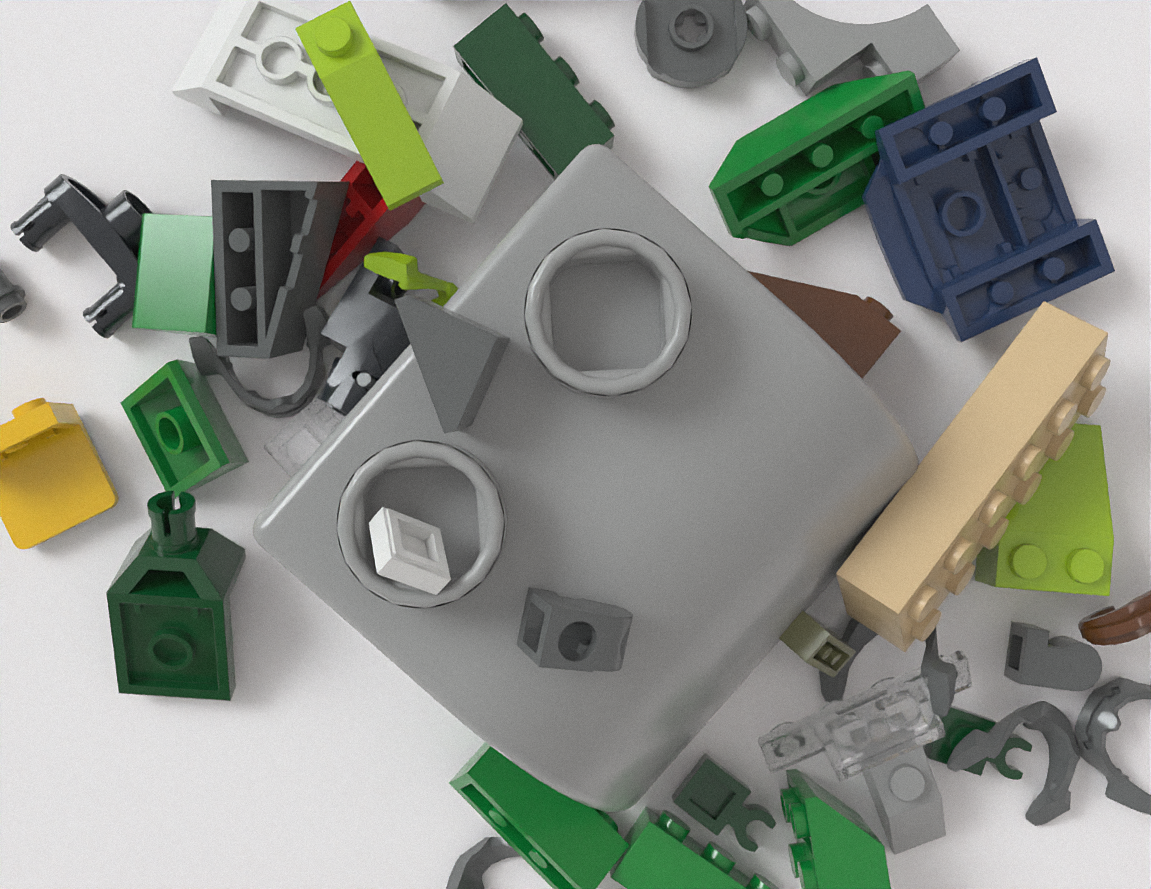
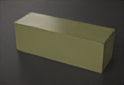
(817, 644)

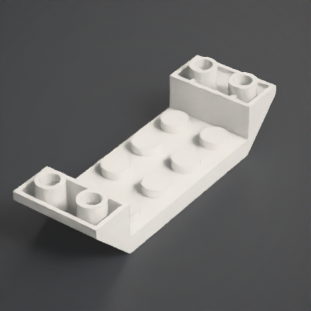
(260, 67)

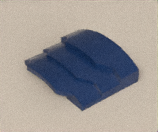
(978, 206)

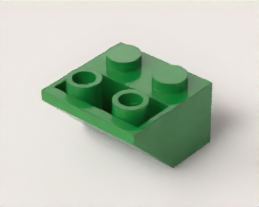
(832, 840)

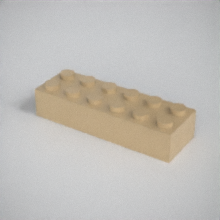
(975, 477)

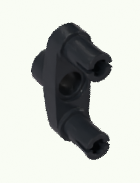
(110, 230)

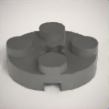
(687, 63)

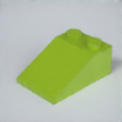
(1063, 532)

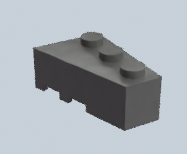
(270, 260)

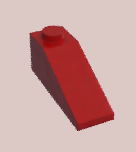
(361, 223)

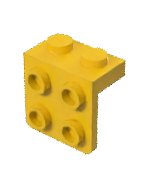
(49, 473)

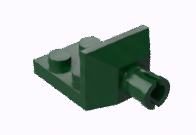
(175, 607)

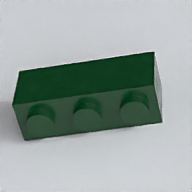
(516, 70)

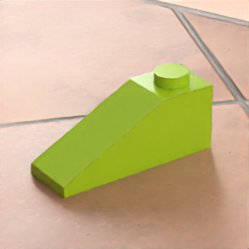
(369, 105)

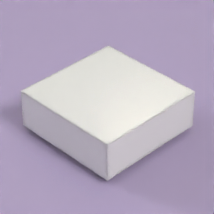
(409, 551)

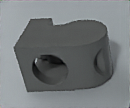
(573, 632)
(1050, 662)

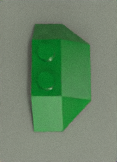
(810, 160)

